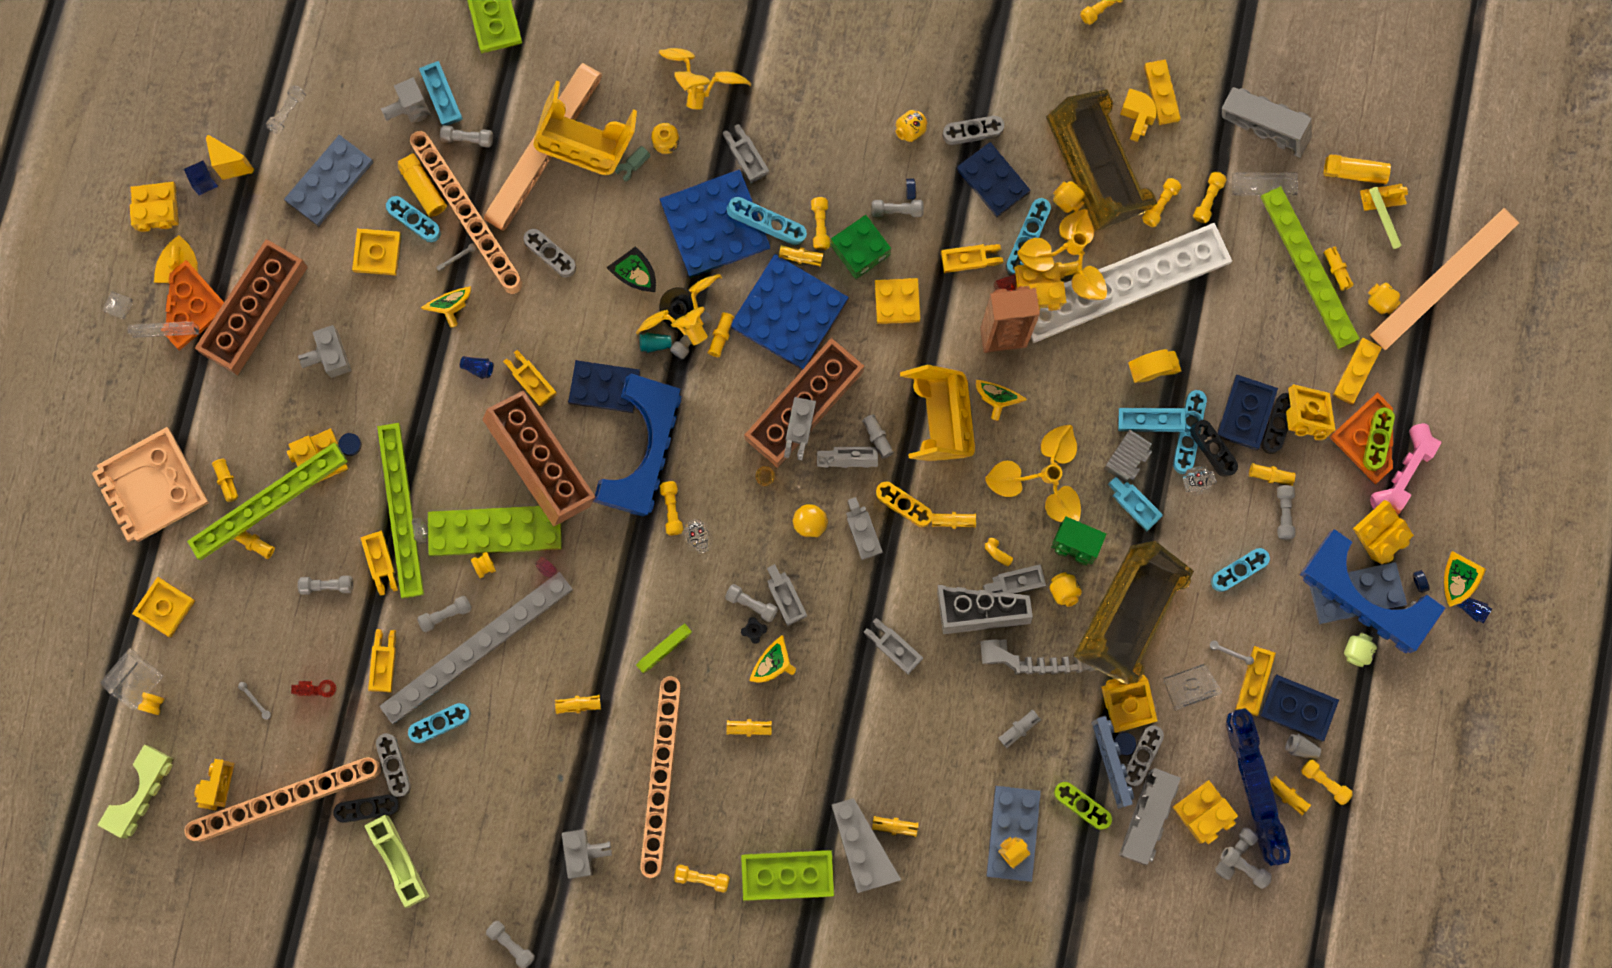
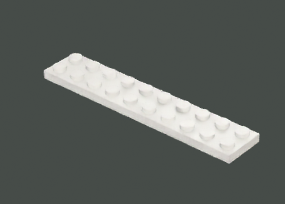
(1139, 278)

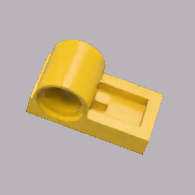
(1014, 851)

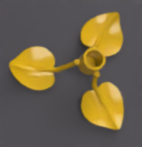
(694, 83)
(1079, 232)
(691, 321)
(1060, 446)

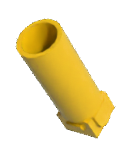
(1356, 169)
(421, 185)

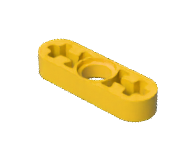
(903, 495)

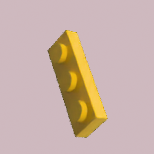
(1162, 92)
(1357, 371)

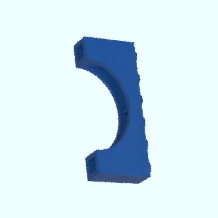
(657, 406)
(1329, 573)

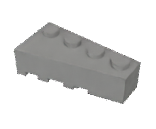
(1268, 120)
(979, 610)
(1149, 816)
(864, 853)

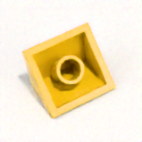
(227, 161)

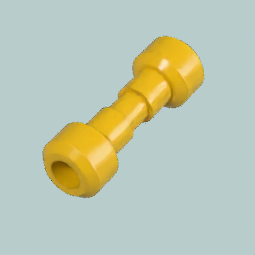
(1090, 14)
(1216, 181)
(1171, 188)
(819, 206)
(669, 490)
(1341, 794)
(719, 882)

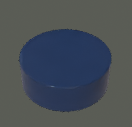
(910, 189)
(350, 444)
(1421, 581)
(1126, 743)

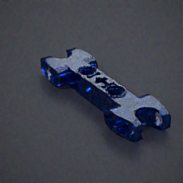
(1258, 787)

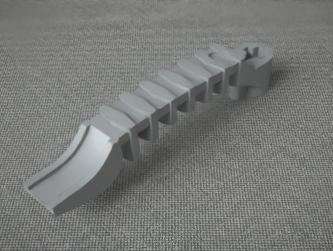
(997, 652)

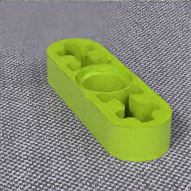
(1381, 455)
(664, 648)
(1093, 820)

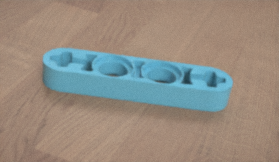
(767, 217)
(1024, 234)
(1179, 447)

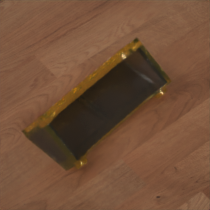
(1098, 159)
(1132, 611)

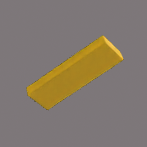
(1255, 680)

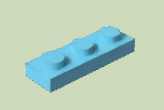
(440, 93)
(1152, 419)

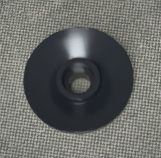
(672, 301)

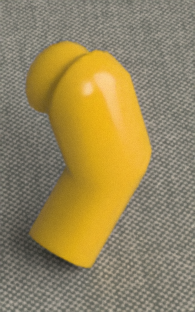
(998, 555)

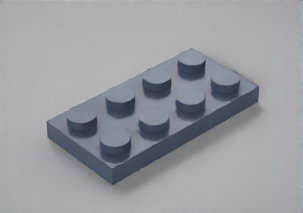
(328, 180)
(1376, 584)
(1115, 771)
(1013, 816)

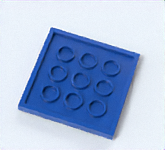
(706, 231)
(789, 312)

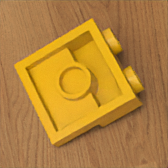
(154, 206)
(1048, 285)
(1310, 412)
(308, 446)
(1383, 533)
(1129, 704)
(215, 792)
(1205, 813)

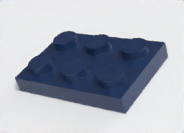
(993, 179)
(600, 386)
(1247, 412)
(1299, 708)

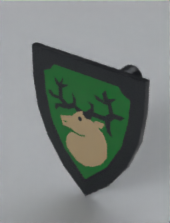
(634, 270)

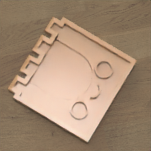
(149, 486)

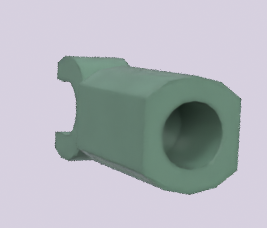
(633, 162)

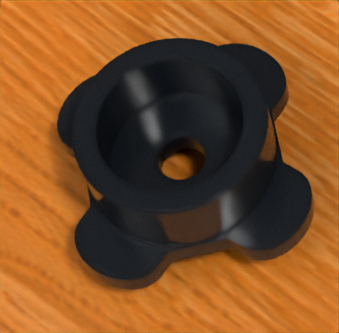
(754, 624)

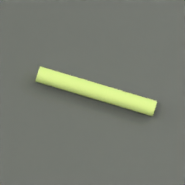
(1383, 213)

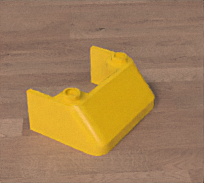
(579, 142)
(947, 413)

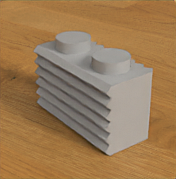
(1127, 457)

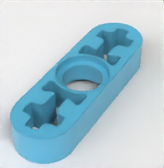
(413, 227)
(1250, 556)
(426, 735)

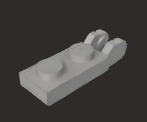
(747, 155)
(799, 425)
(895, 648)

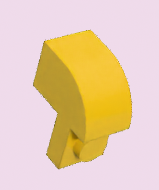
(1140, 108)
(1154, 365)

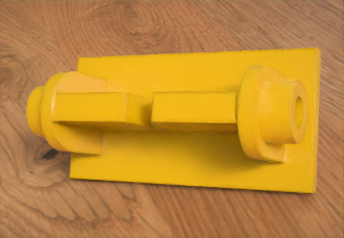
(1392, 196)

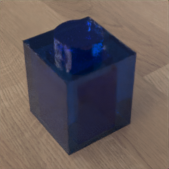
(200, 177)

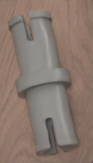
(878, 436)
(1019, 728)

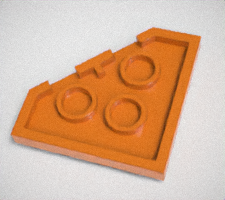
(190, 300)
(1353, 437)

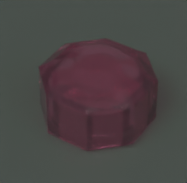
(545, 567)

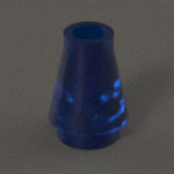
(479, 367)
(1475, 609)

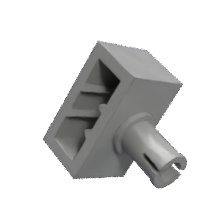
(409, 102)
(328, 352)
(580, 853)

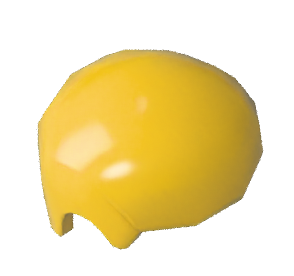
(810, 521)

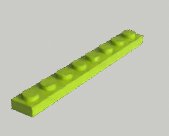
(1309, 267)
(267, 501)
(400, 510)

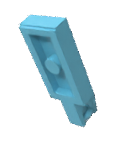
(1135, 503)

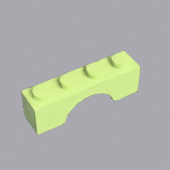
(151, 768)
(404, 874)

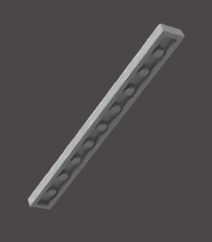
(475, 648)

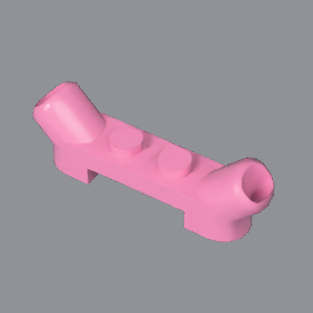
(1424, 448)

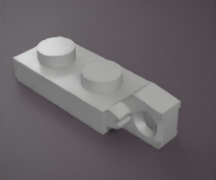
(848, 457)
(862, 530)
(1017, 581)
(785, 596)

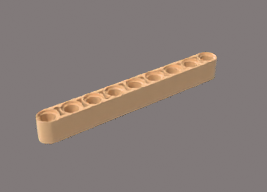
(534, 162)
(461, 203)
(1444, 279)
(661, 765)
(272, 799)

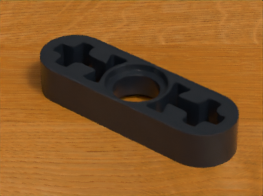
(1279, 440)
(1223, 450)
(349, 805)

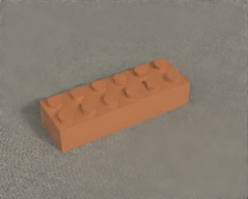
(251, 307)
(1009, 319)
(823, 381)
(538, 458)

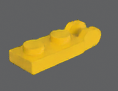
(969, 257)
(531, 380)
(379, 560)
(382, 663)

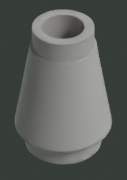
(1301, 747)

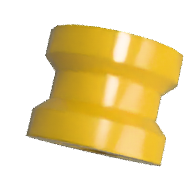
(483, 565)
(150, 703)

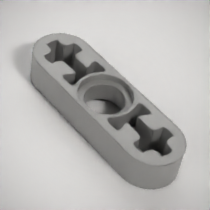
(956, 127)
(550, 262)
(1155, 743)
(384, 761)

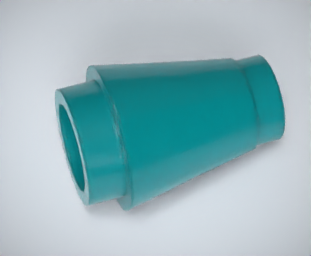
(654, 342)

